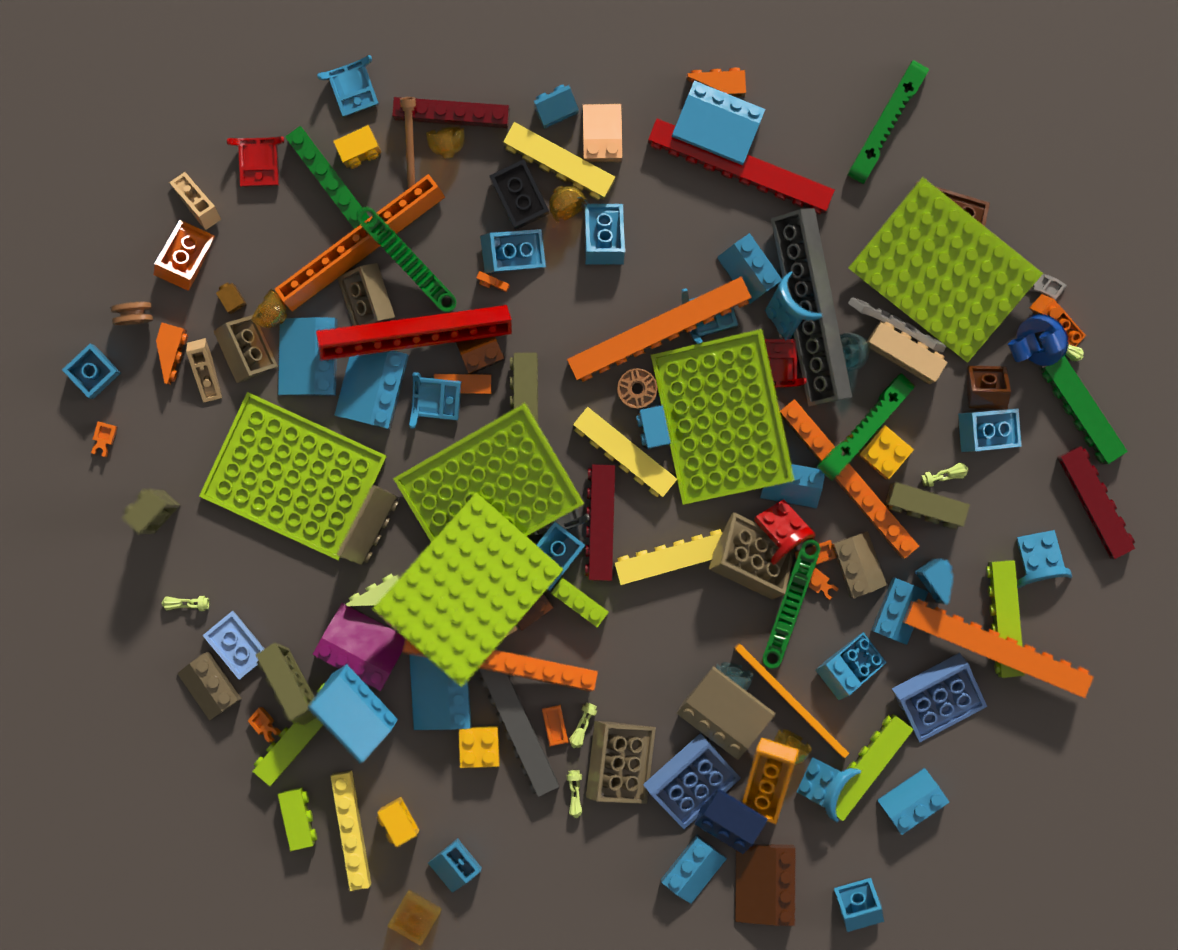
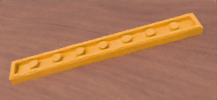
(792, 701)

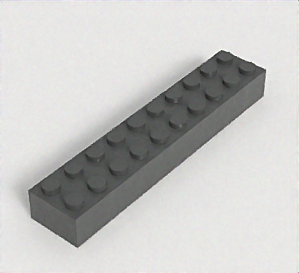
(809, 286)

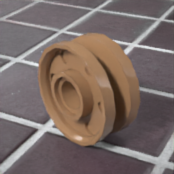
(131, 313)
(633, 377)

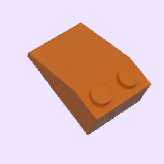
(183, 255)

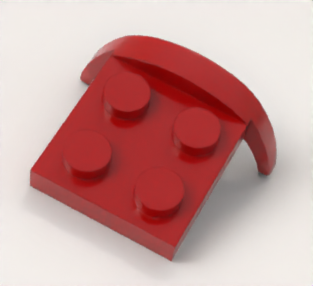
(258, 160)
(783, 362)
(783, 528)

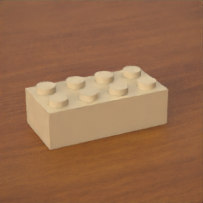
(906, 353)

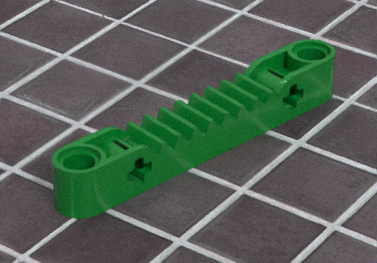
(913, 78)
(406, 259)
(835, 461)
(791, 604)

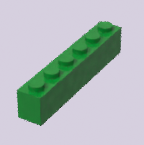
(326, 175)
(1084, 411)

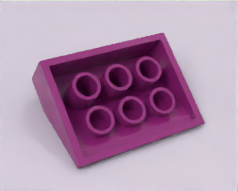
(362, 645)

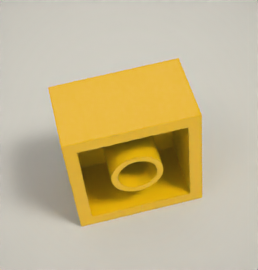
(357, 147)
(885, 452)
(479, 747)
(398, 822)

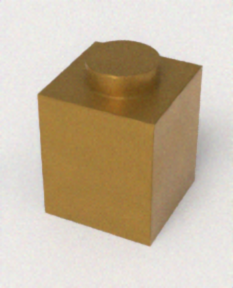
(230, 297)

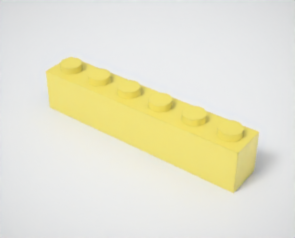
(558, 160)
(625, 452)
(667, 559)
(351, 830)

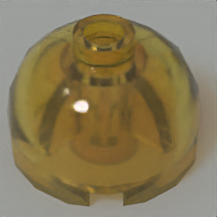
(446, 141)
(566, 202)
(270, 311)
(793, 740)

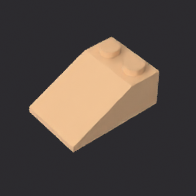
(602, 133)

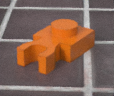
(487, 281)
(104, 435)
(819, 582)
(262, 724)

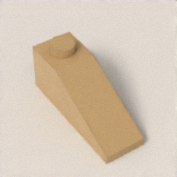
(195, 200)
(203, 369)

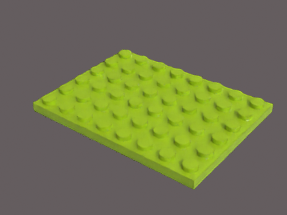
(945, 270)
(722, 417)
(505, 465)
(292, 475)
(468, 589)

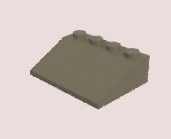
(367, 525)
(746, 556)
(725, 713)
(620, 762)

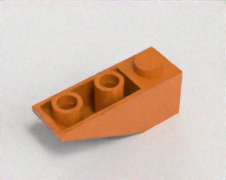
(729, 82)
(1048, 306)
(169, 345)

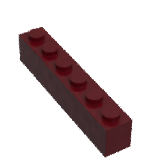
(455, 113)
(1096, 502)
(602, 522)

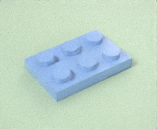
(234, 644)

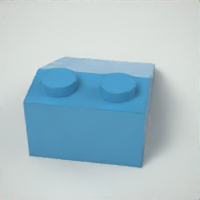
(604, 234)
(512, 251)
(989, 430)

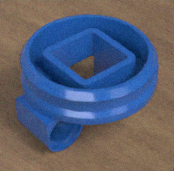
(1053, 340)

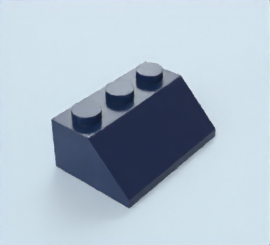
(730, 821)

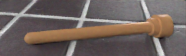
(408, 105)

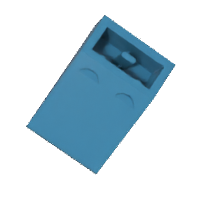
(851, 666)

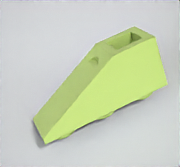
(374, 592)

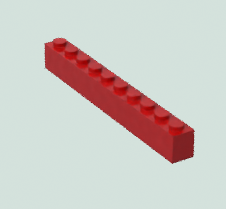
(753, 171)
(414, 332)

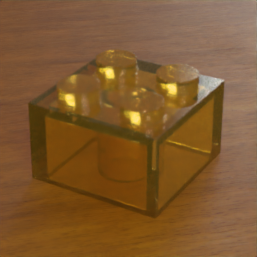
(414, 917)

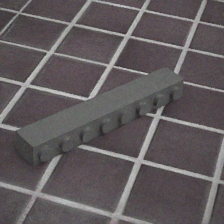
(520, 731)

